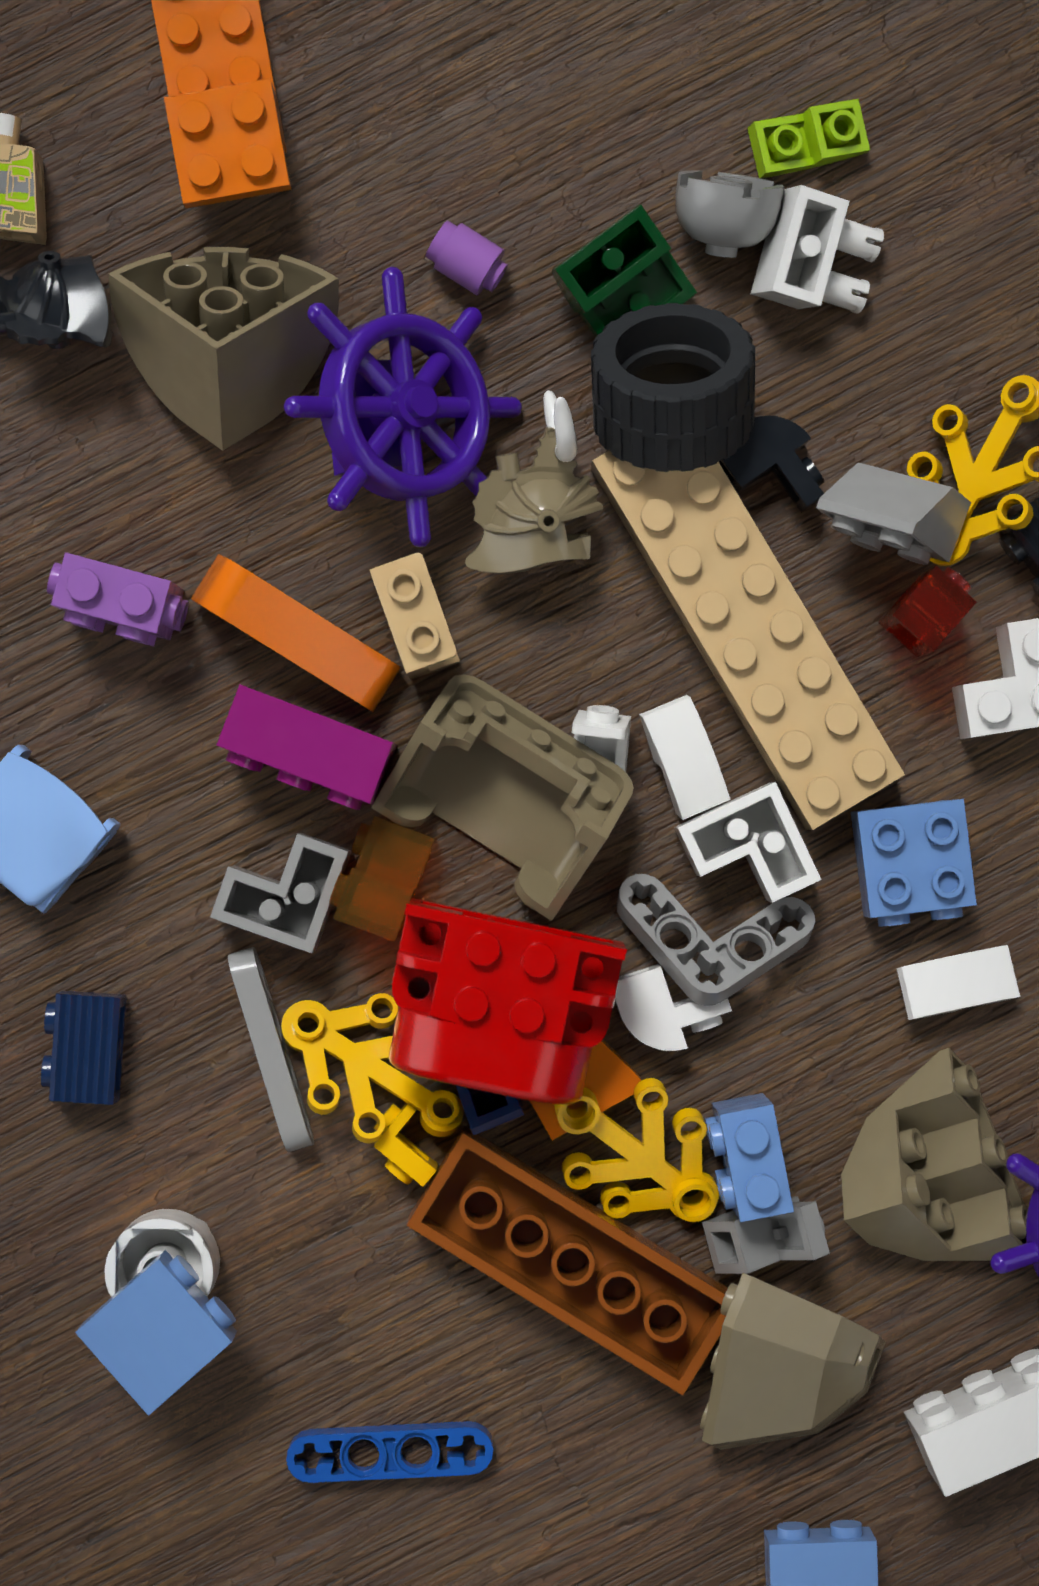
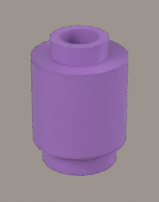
(467, 258)

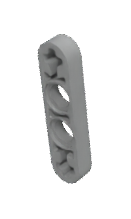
(270, 1049)

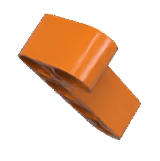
(295, 632)

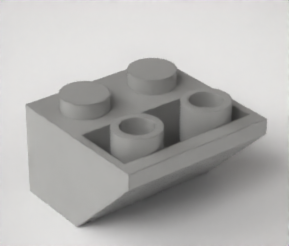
(896, 511)

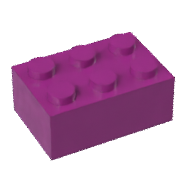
(305, 748)

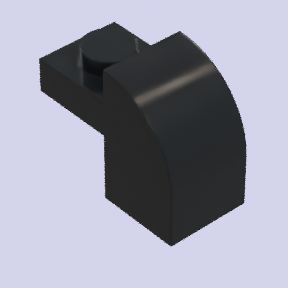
(774, 448)

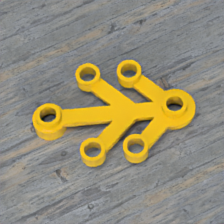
(979, 477)
(361, 1063)
(642, 1158)

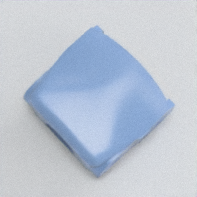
(44, 832)

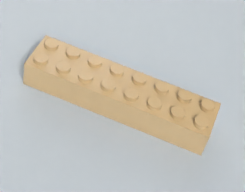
(753, 635)

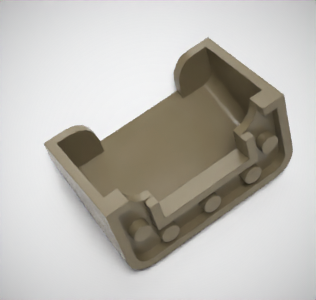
(509, 787)

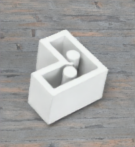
(1009, 701)
(752, 827)

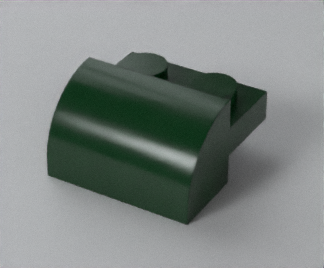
(622, 272)

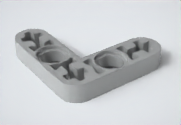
(715, 956)

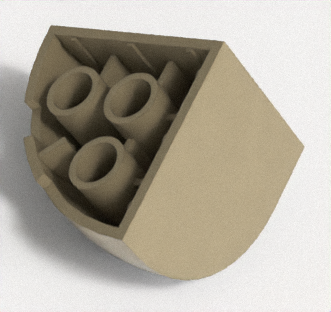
(223, 334)

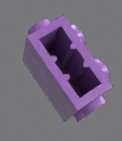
(109, 594)

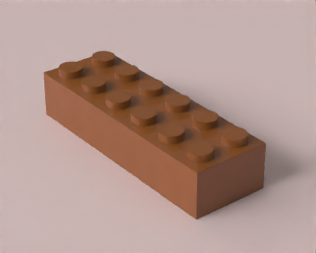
(571, 1260)

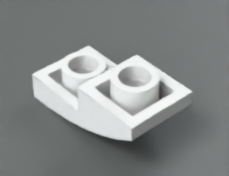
(685, 756)
(958, 982)

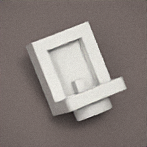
(604, 732)

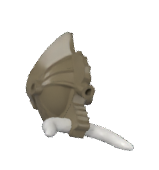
(528, 506)

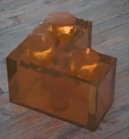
(384, 877)

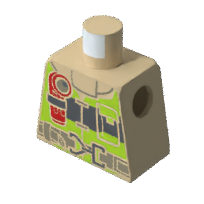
(20, 186)

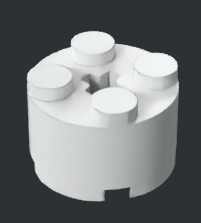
(160, 1231)

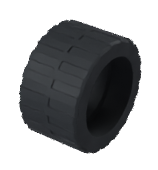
(673, 387)

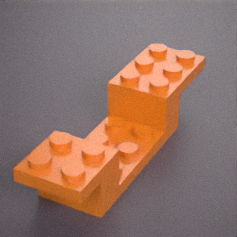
(221, 100)

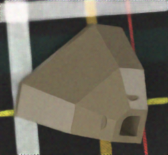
(934, 1171)
(783, 1367)

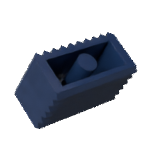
(85, 1047)

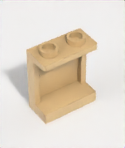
(414, 615)

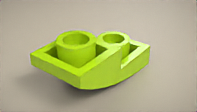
(808, 139)

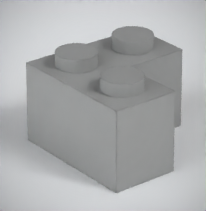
(287, 909)

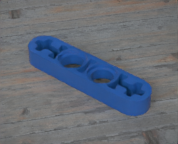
(391, 1461)

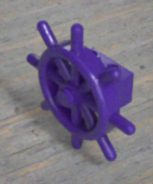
(380, 412)

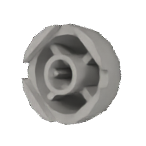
(727, 210)

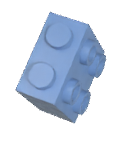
(914, 861)
(752, 1157)
(158, 1331)
(821, 1556)

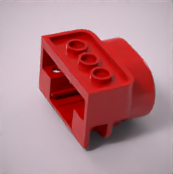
(500, 1002)

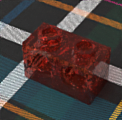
(929, 610)

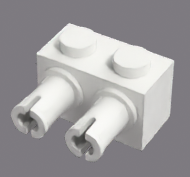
(802, 249)

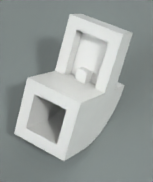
(654, 1018)

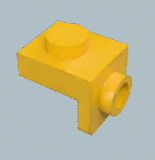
(405, 1158)

